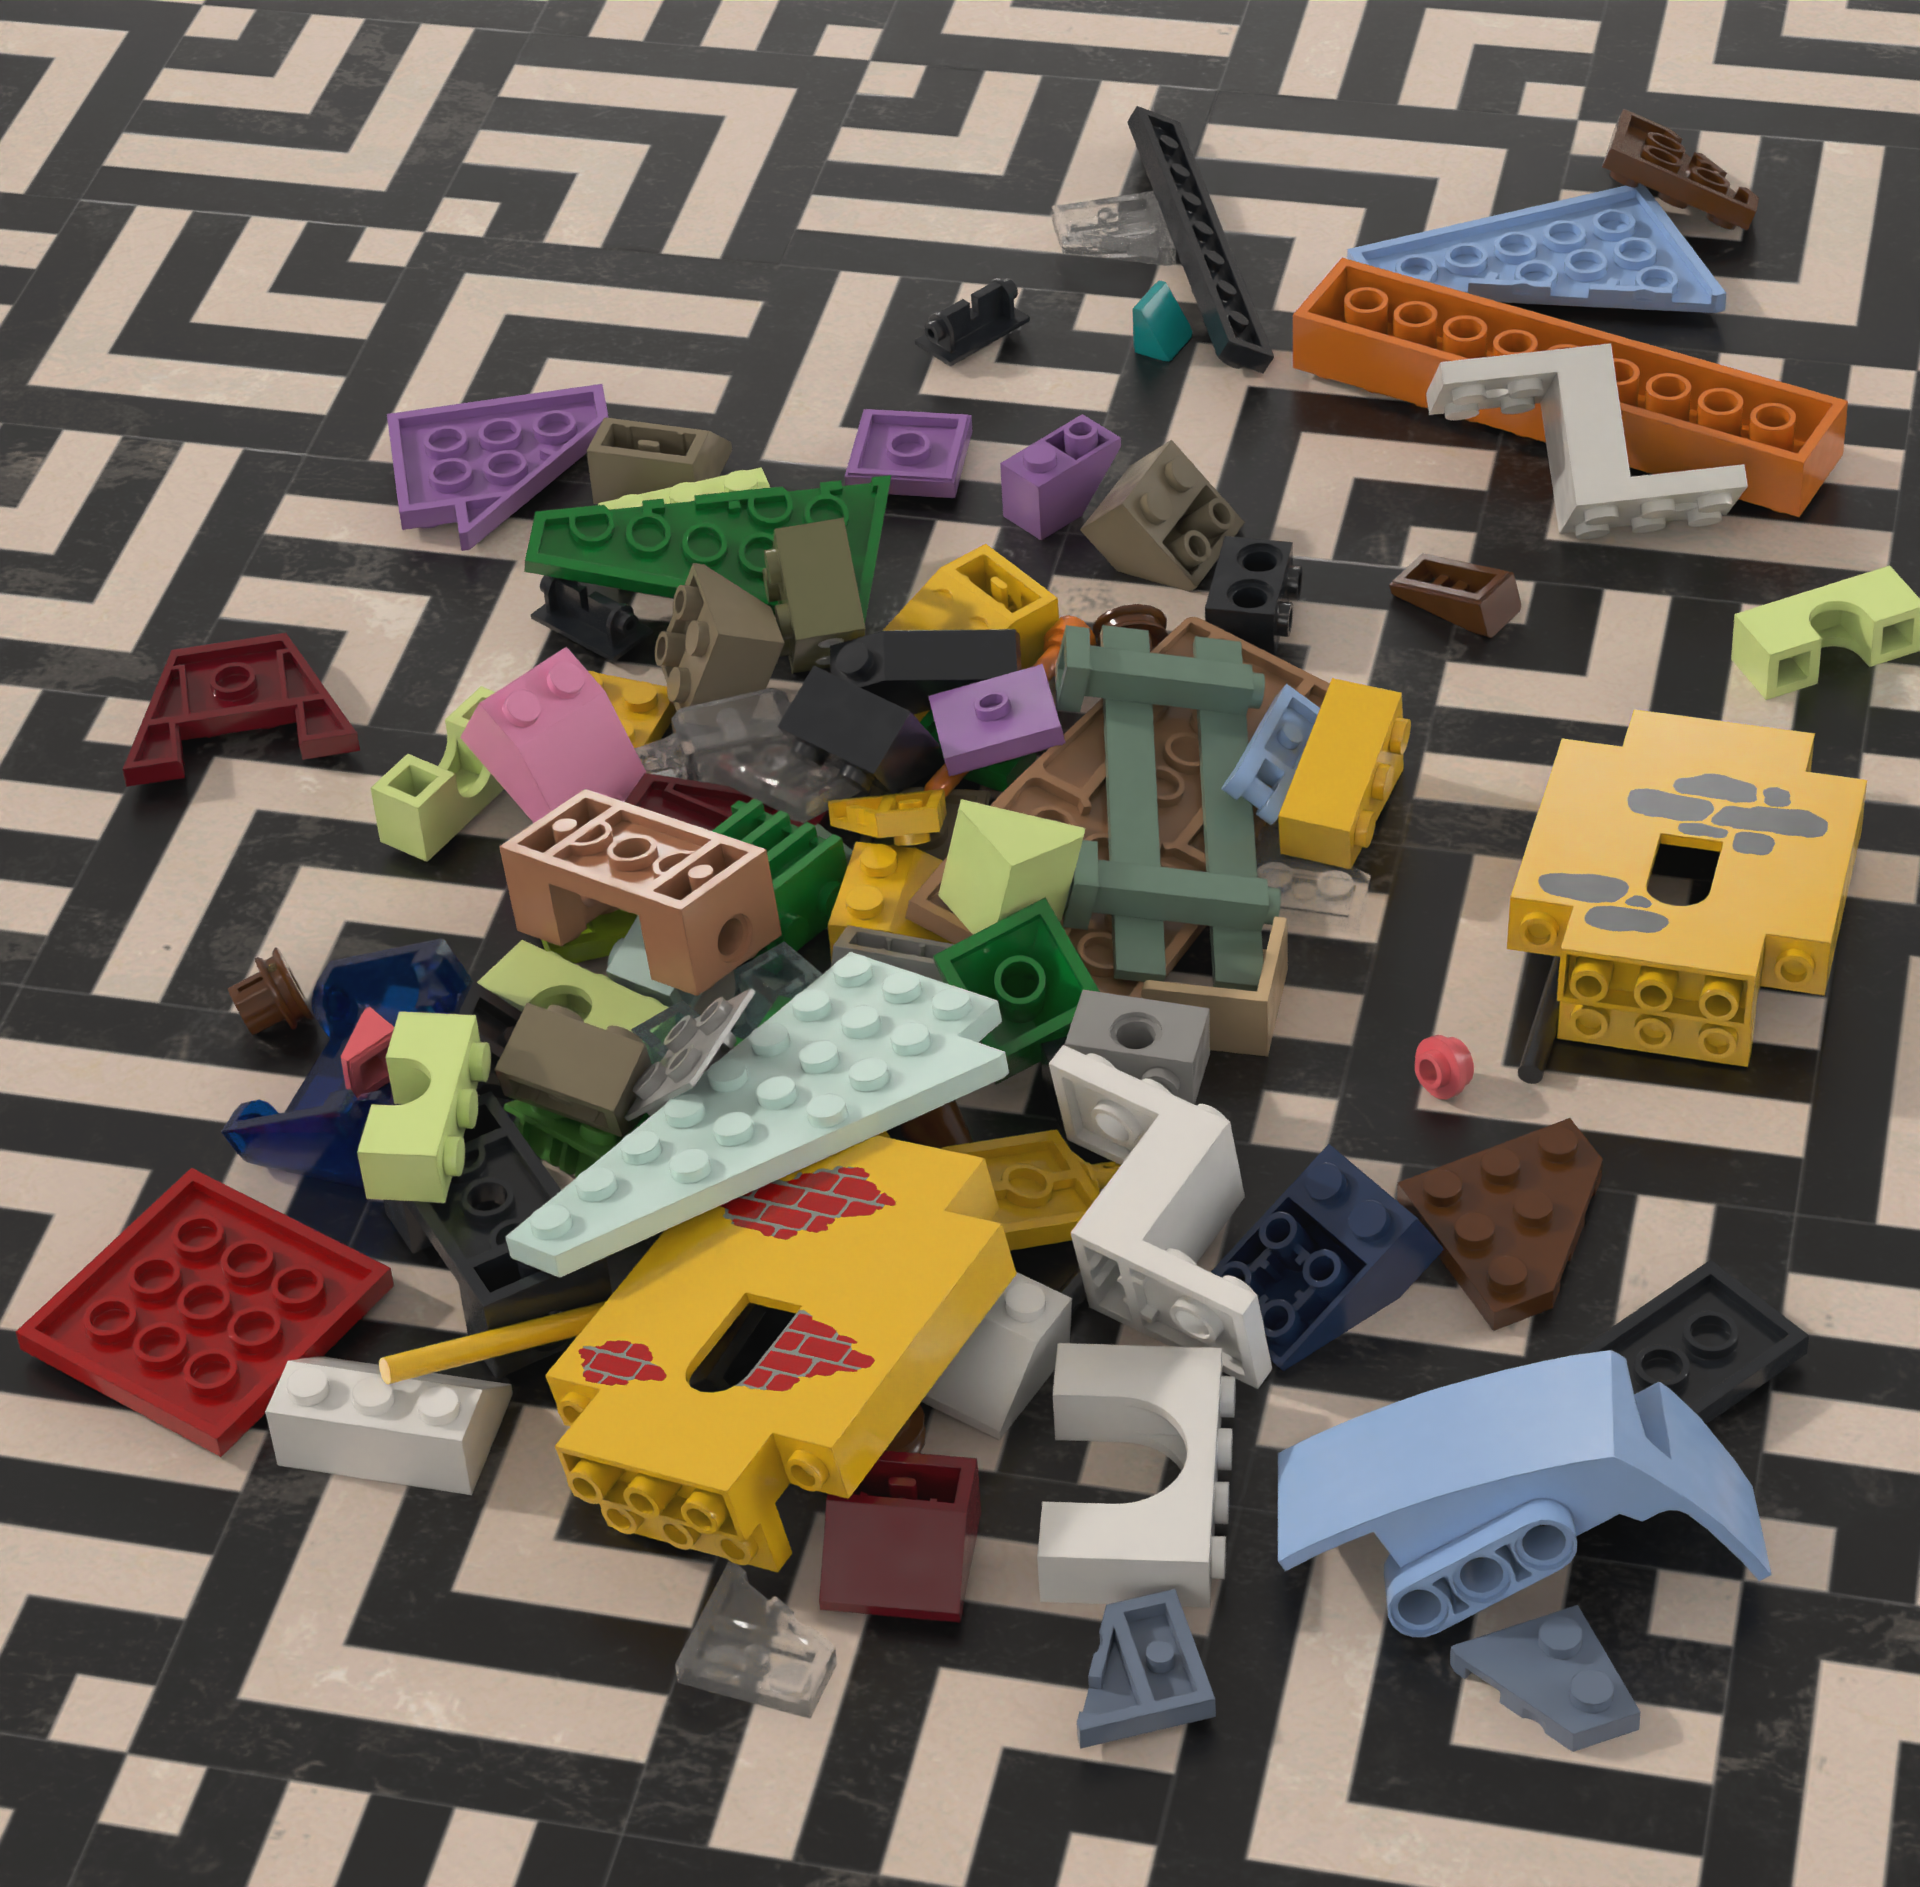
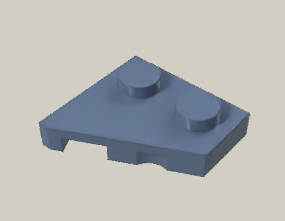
(1144, 1672)
(1553, 1675)

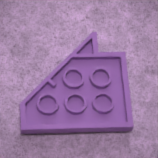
(487, 456)

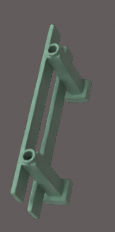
(1132, 882)

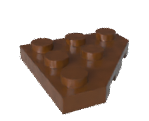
(1655, 158)
(1509, 1217)

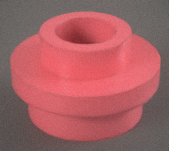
(1443, 1066)

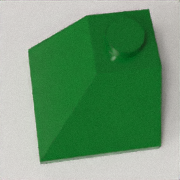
(1031, 973)

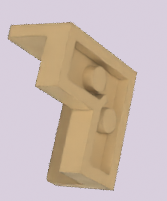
(1238, 1018)

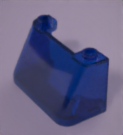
(325, 1120)

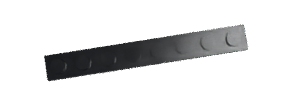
(1200, 241)

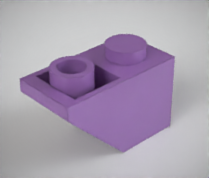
(1057, 476)

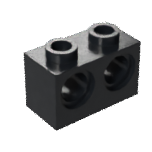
(1254, 591)

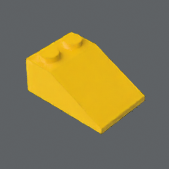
(879, 888)

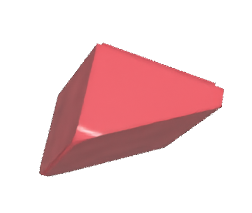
(365, 1054)

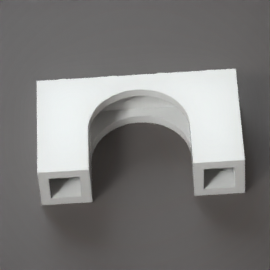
(1164, 1542)

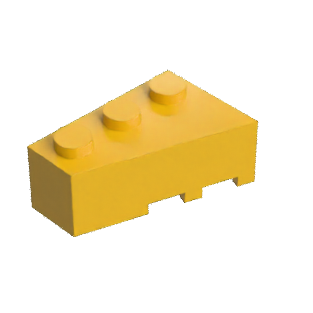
(1344, 774)

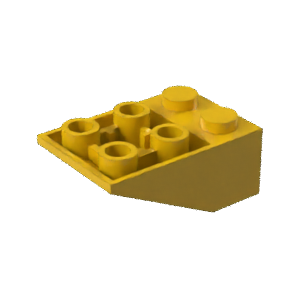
(982, 594)

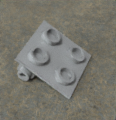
(692, 1050)

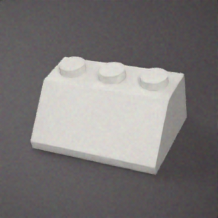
(1005, 1358)
(409, 1432)

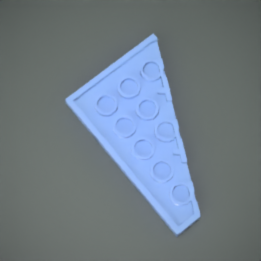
(1571, 252)

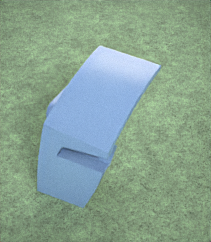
(1488, 1464)

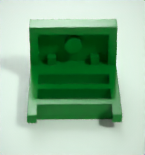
(802, 868)

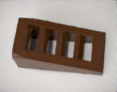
(1462, 593)

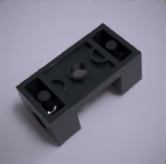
(490, 1199)

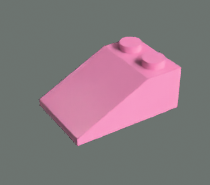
(553, 738)

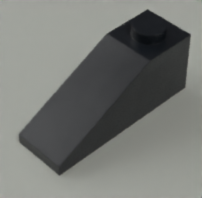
(921, 663)

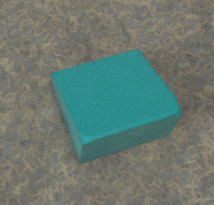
(1159, 324)

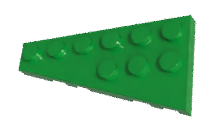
(657, 543)

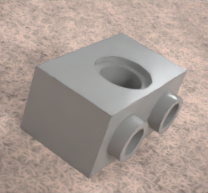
(1145, 1038)

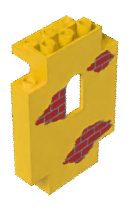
(887, 1279)

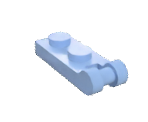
(1273, 754)

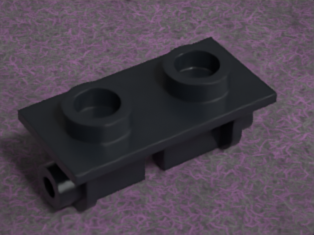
(965, 330)
(589, 619)

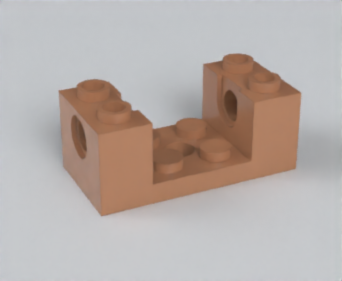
(697, 893)

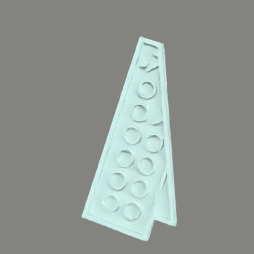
(812, 1080)

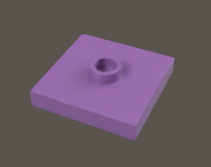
(916, 448)
(996, 720)

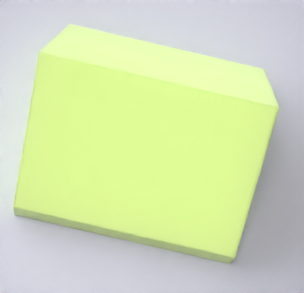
(1006, 863)

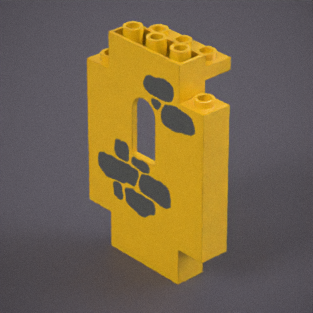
(1690, 973)

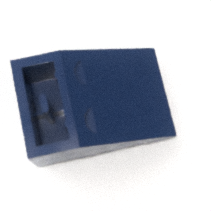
(1328, 1257)

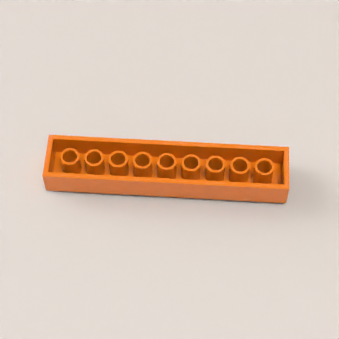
(1675, 408)

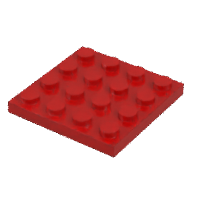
(204, 1310)

